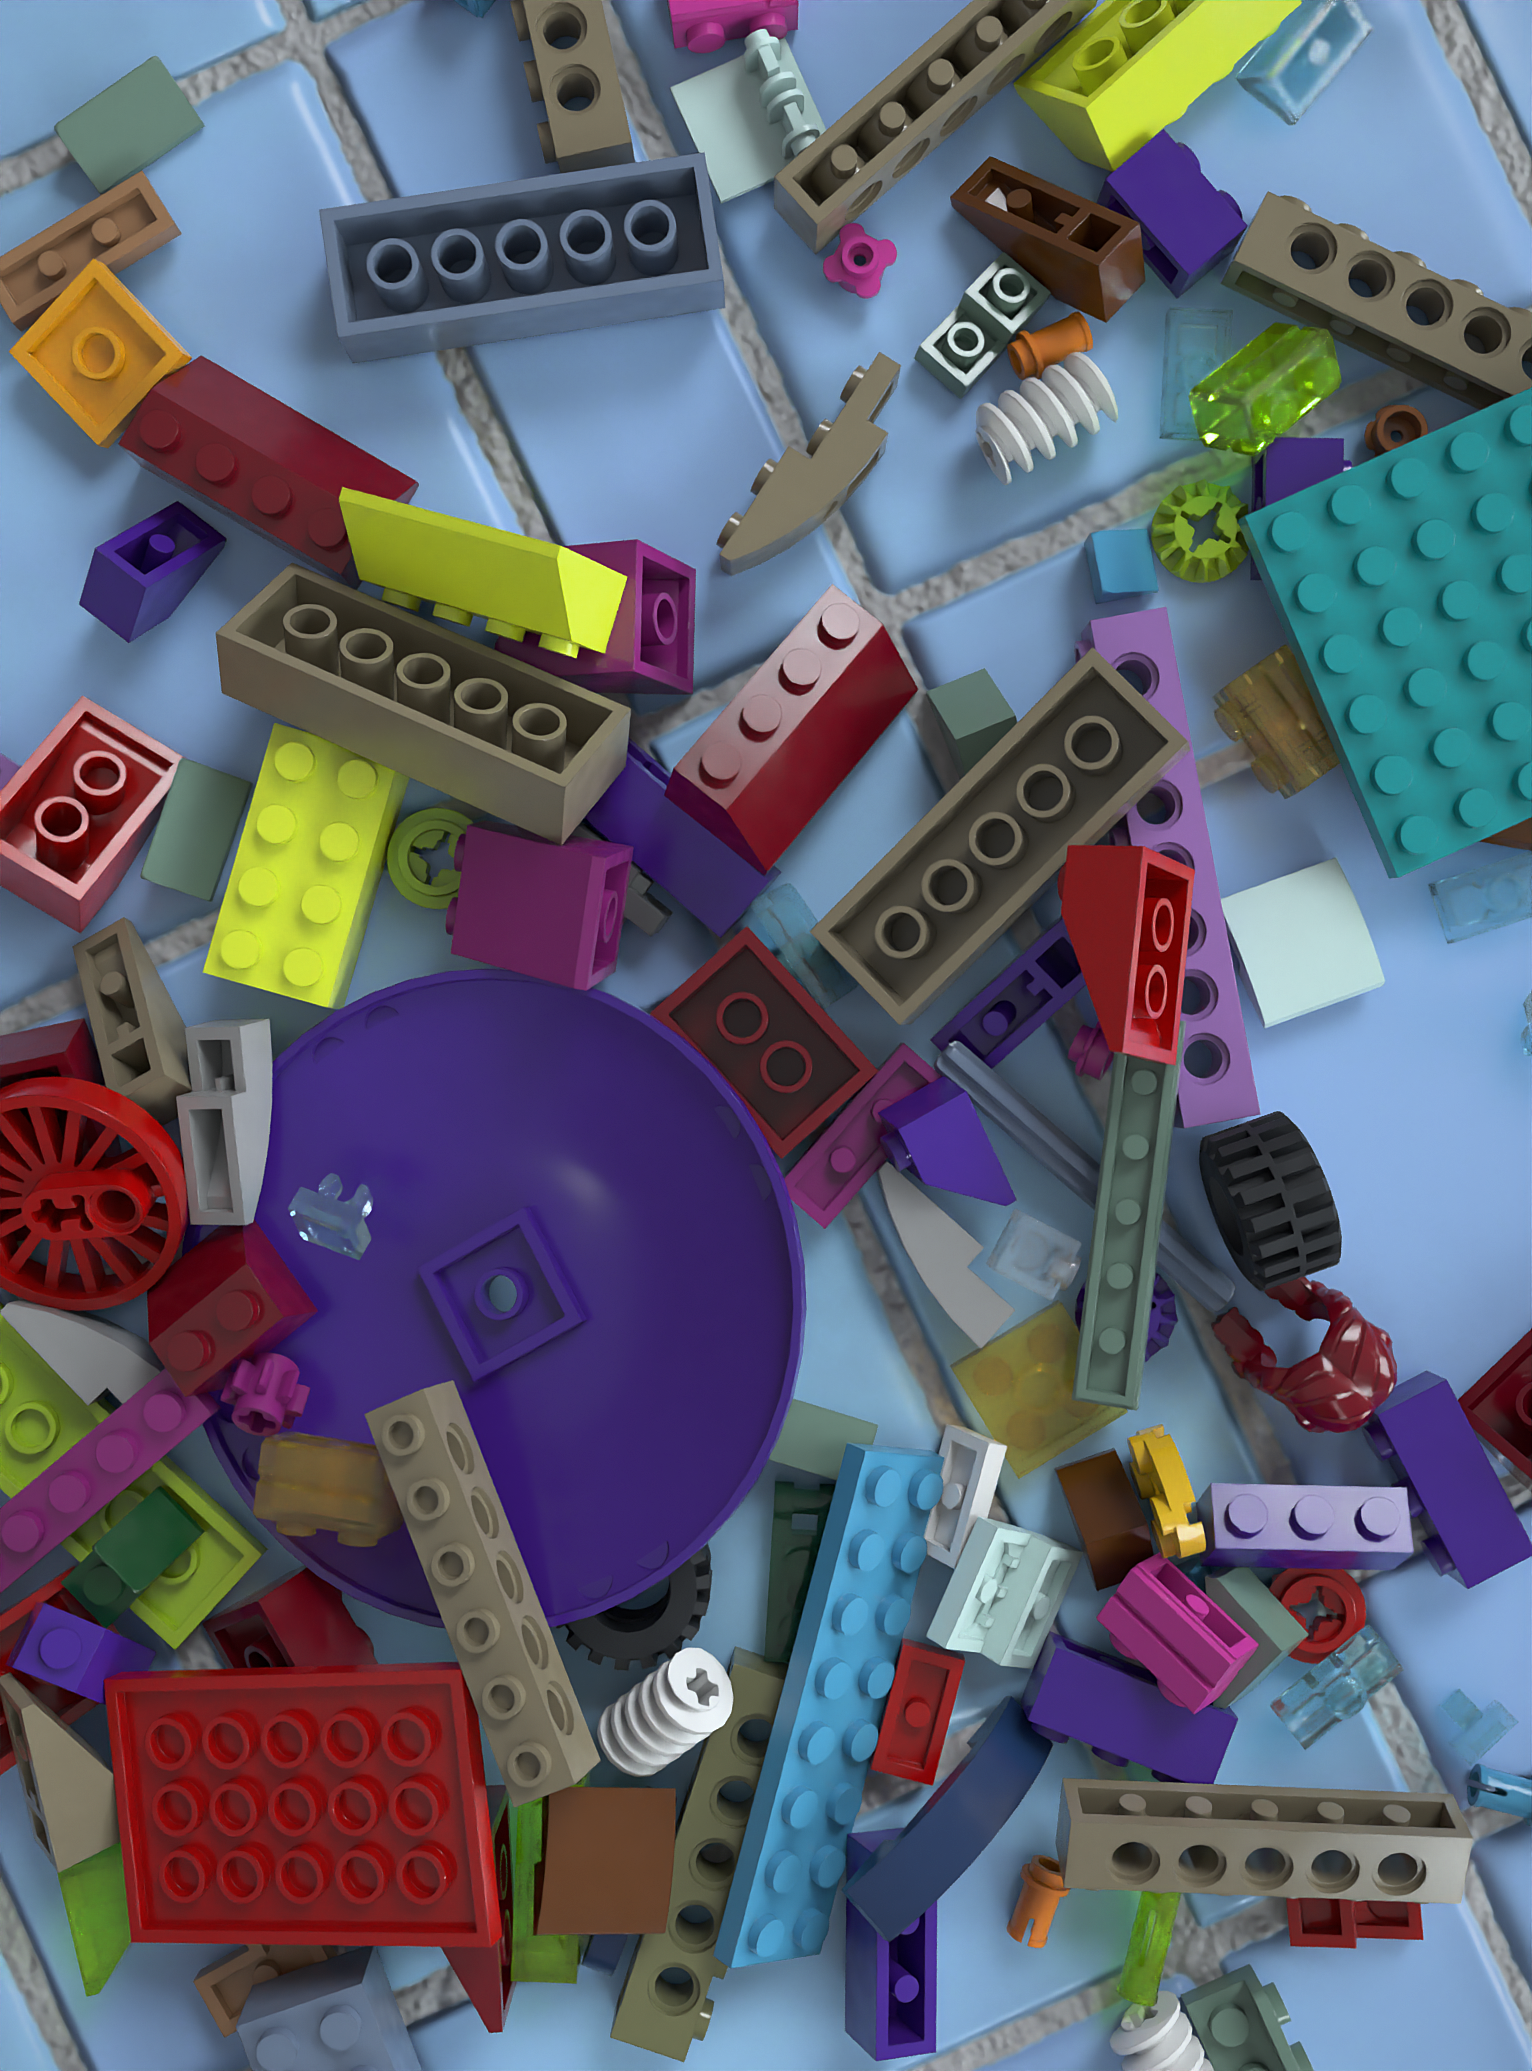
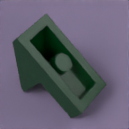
(132, 1556)

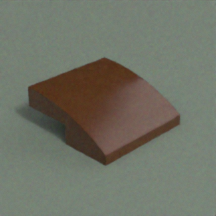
(605, 1861)

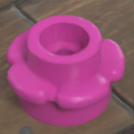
(1090, 1052)

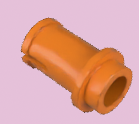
(1049, 345)
(1037, 1900)

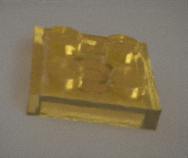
(1026, 1389)

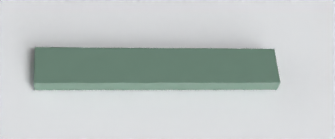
(1126, 1230)

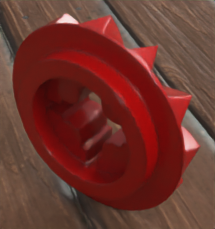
(1337, 1592)

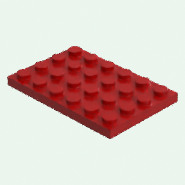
(303, 1806)

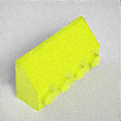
(1140, 68)
(482, 574)

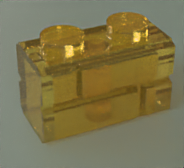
(1278, 724)
(325, 1486)

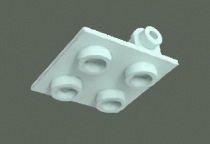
(749, 115)

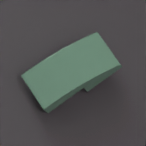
(982, 325)
(817, 1438)

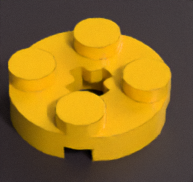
(1163, 1479)

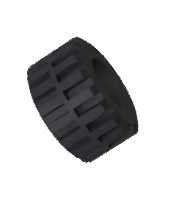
(1270, 1200)
(650, 1630)

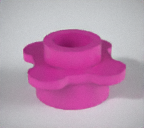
(857, 279)

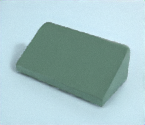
(129, 125)
(196, 829)

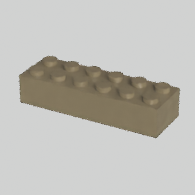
(424, 701)
(1000, 838)

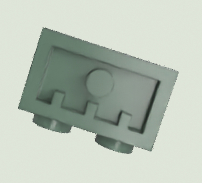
(1243, 2024)

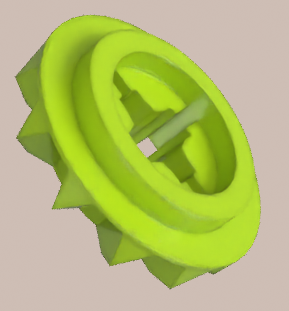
(1173, 535)
(409, 870)

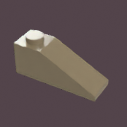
(133, 1021)
(62, 1780)

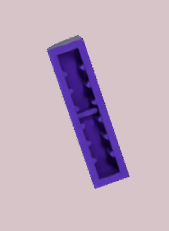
(675, 847)

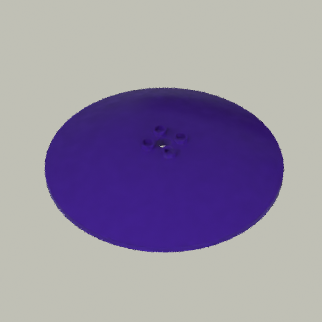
(644, 1253)

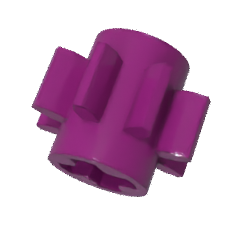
(265, 1394)

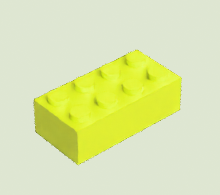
(306, 869)

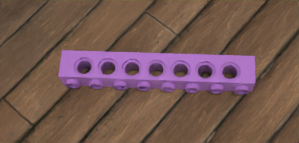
(1228, 1089)

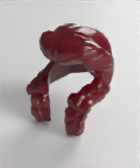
(1331, 1388)

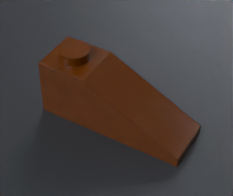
(1061, 239)

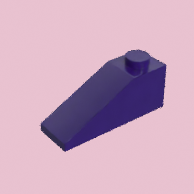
(1017, 998)

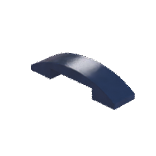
(953, 1825)

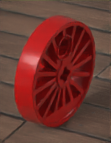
(85, 1198)

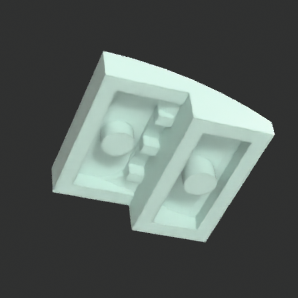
(1301, 943)
(1004, 1593)

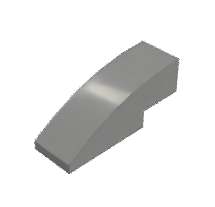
(226, 1119)
(941, 1257)
(86, 1350)

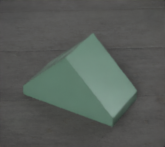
(971, 717)
(1261, 1617)

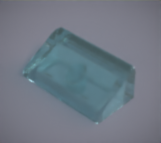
(1304, 56)
(788, 924)

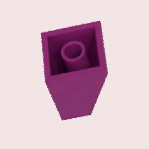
(651, 632)
(539, 903)

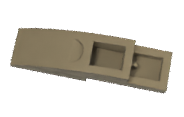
(805, 492)

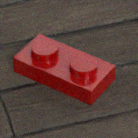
(917, 1711)

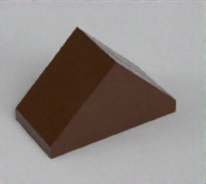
(1105, 1516)

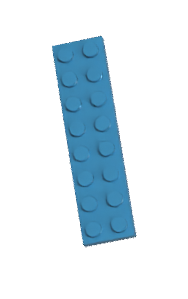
(831, 1705)

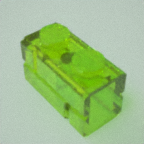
(1265, 388)

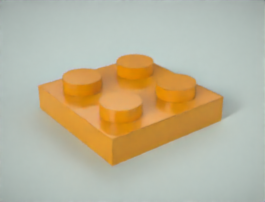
(99, 353)

